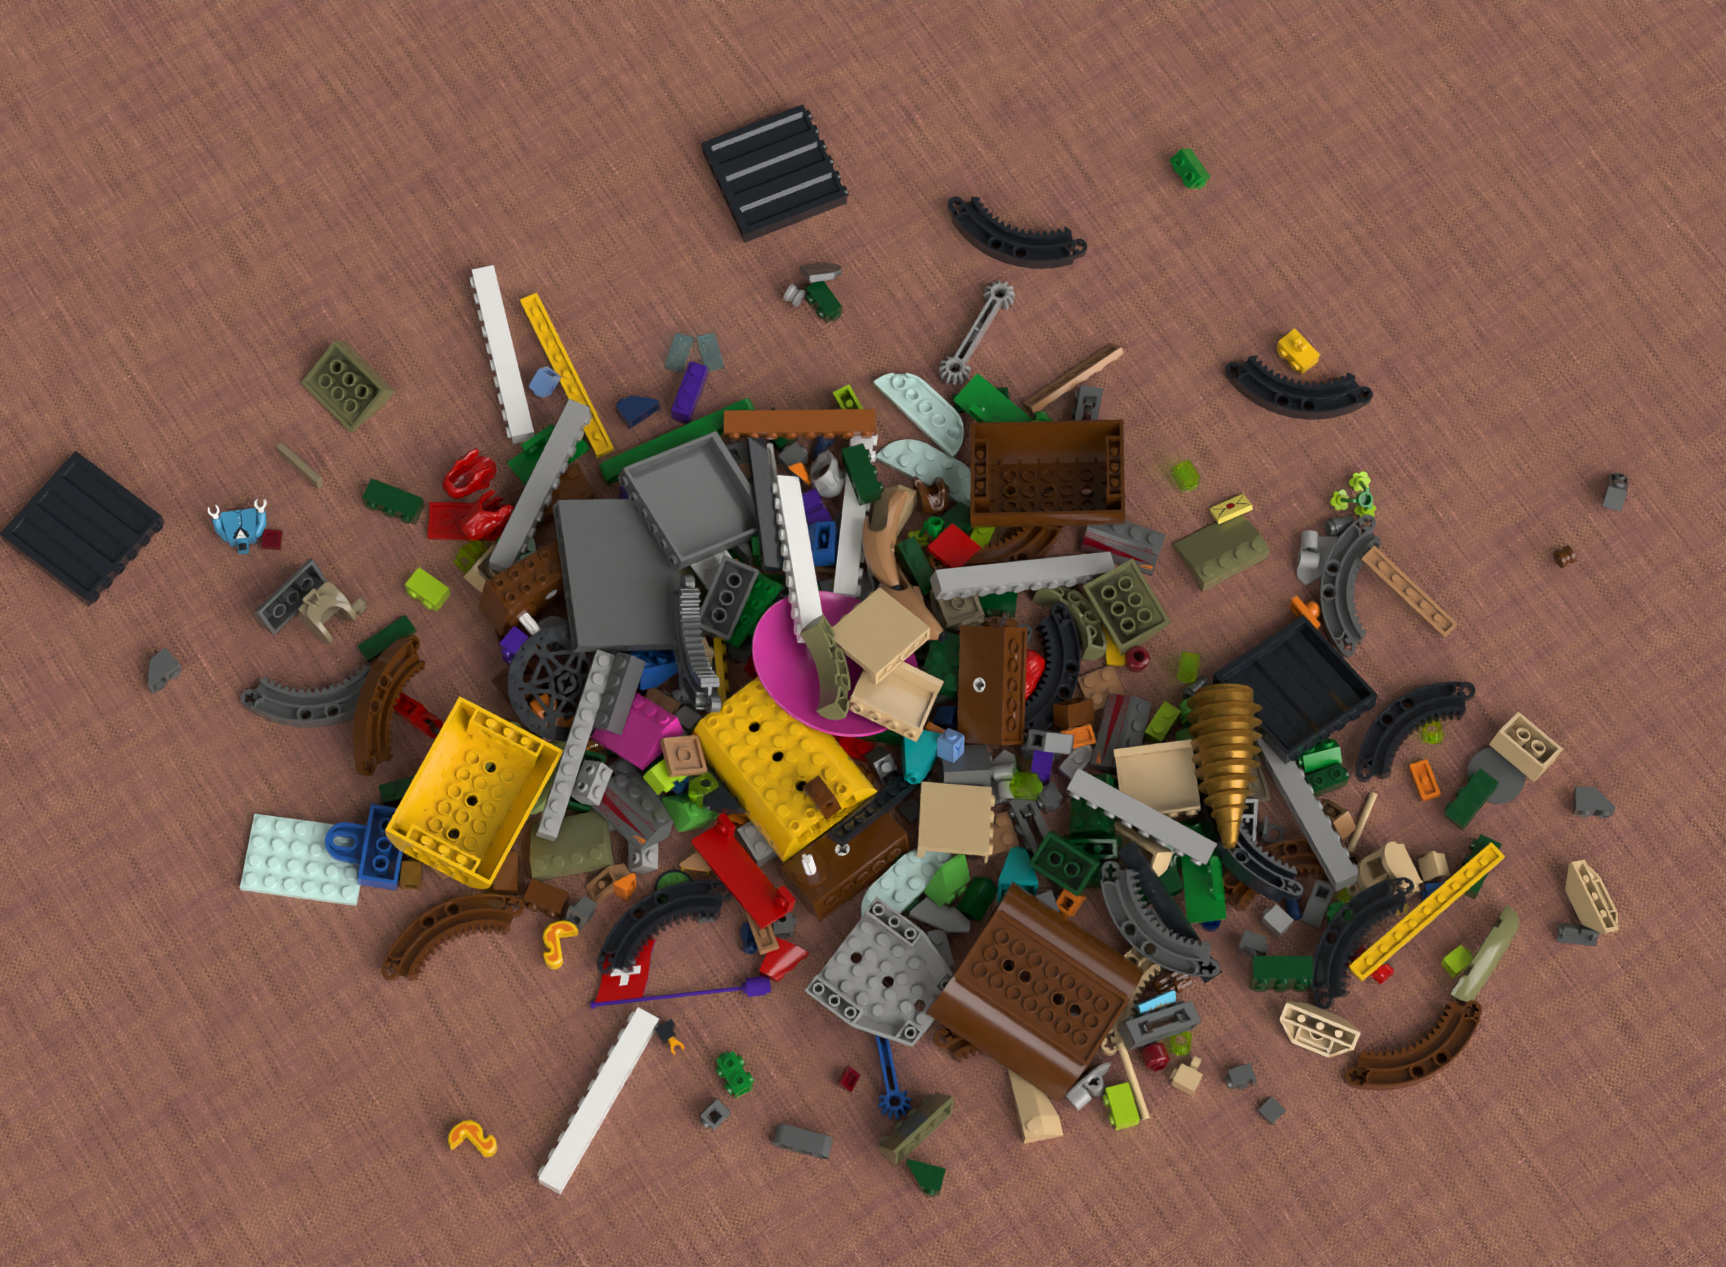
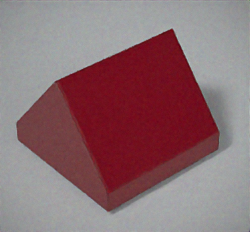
(848, 1079)

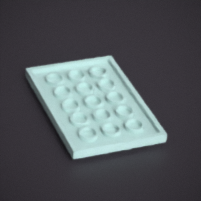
(292, 861)

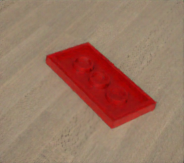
(445, 518)

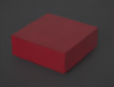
(271, 539)

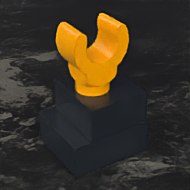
(666, 1034)

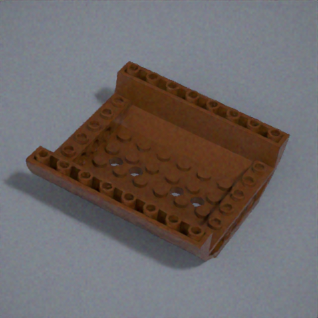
(1019, 1019)

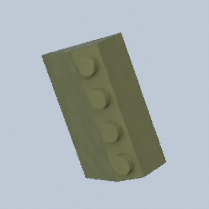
(347, 385)
(1222, 551)
(1126, 606)
(580, 847)
(916, 1127)

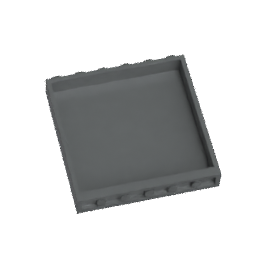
(693, 500)

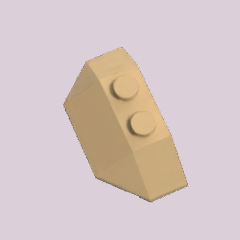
(1590, 898)
(1318, 1029)

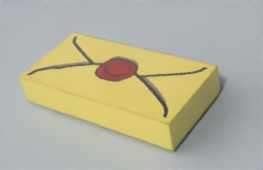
(1231, 508)

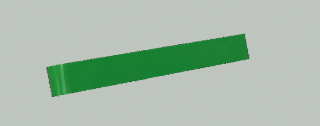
(713, 422)

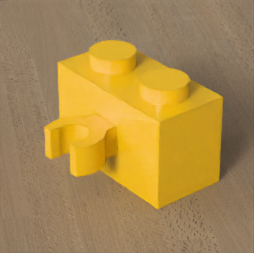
(1297, 352)

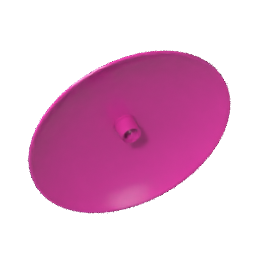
(791, 673)

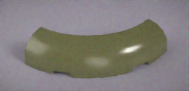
(1086, 619)
(831, 668)
(1487, 956)

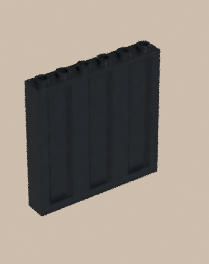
(774, 173)
(82, 528)
(1301, 687)

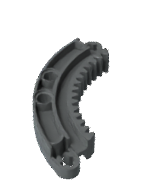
(1338, 611)
(689, 650)
(288, 706)
(1170, 950)

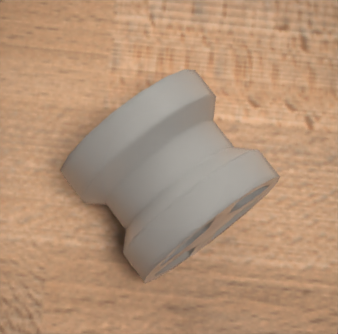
(794, 295)

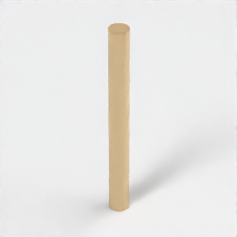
(1362, 821)
(1133, 1081)

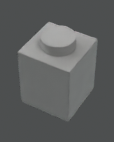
(1276, 920)

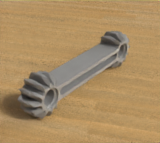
(976, 332)

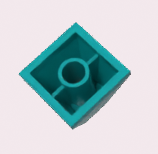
(919, 756)
(1018, 871)

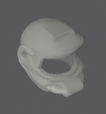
(832, 481)

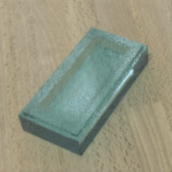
(679, 352)
(710, 352)

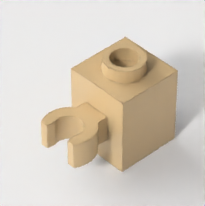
(1187, 1077)

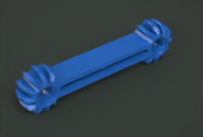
(886, 1060)

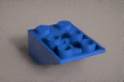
(823, 542)
(658, 667)

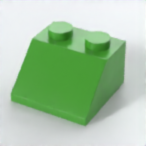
(686, 814)
(949, 881)

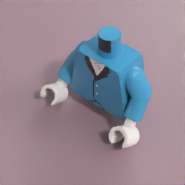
(240, 526)

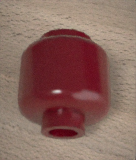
(1142, 659)
(1155, 1056)

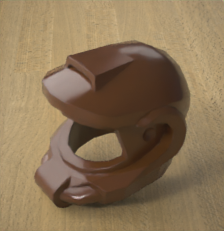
(933, 498)

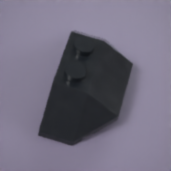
(720, 799)

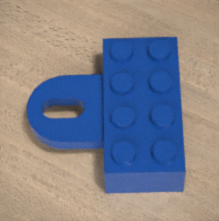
(371, 849)

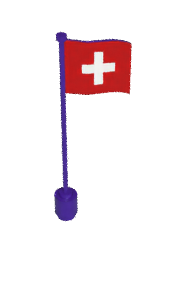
(630, 987)

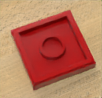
(953, 547)

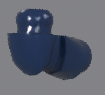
(821, 446)
(1293, 909)
(748, 940)

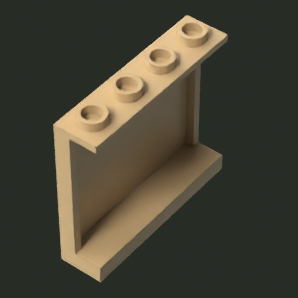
(880, 634)
(898, 700)
(1160, 776)
(955, 819)

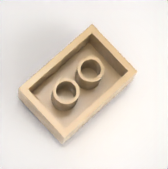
(1526, 746)

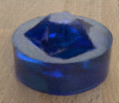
(1211, 926)

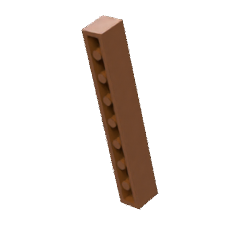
(800, 423)

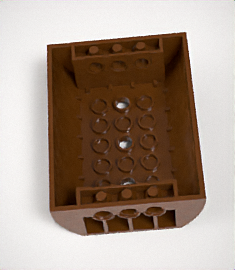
(1045, 457)

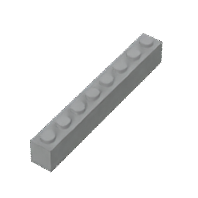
(1141, 816)

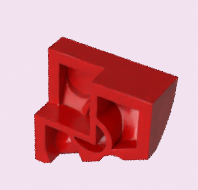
(782, 960)

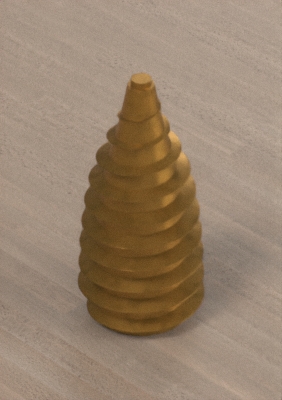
(1224, 751)

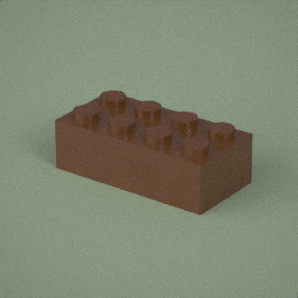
(571, 487)

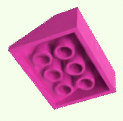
(642, 733)

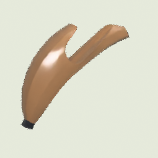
(880, 546)
(910, 601)

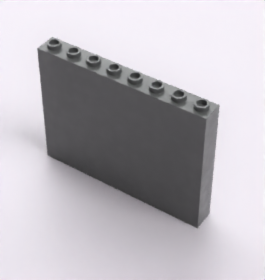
(613, 577)

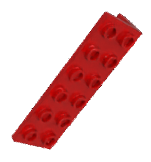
(741, 874)

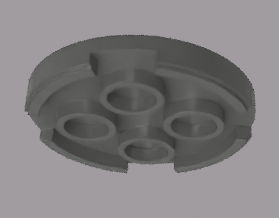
(1509, 777)

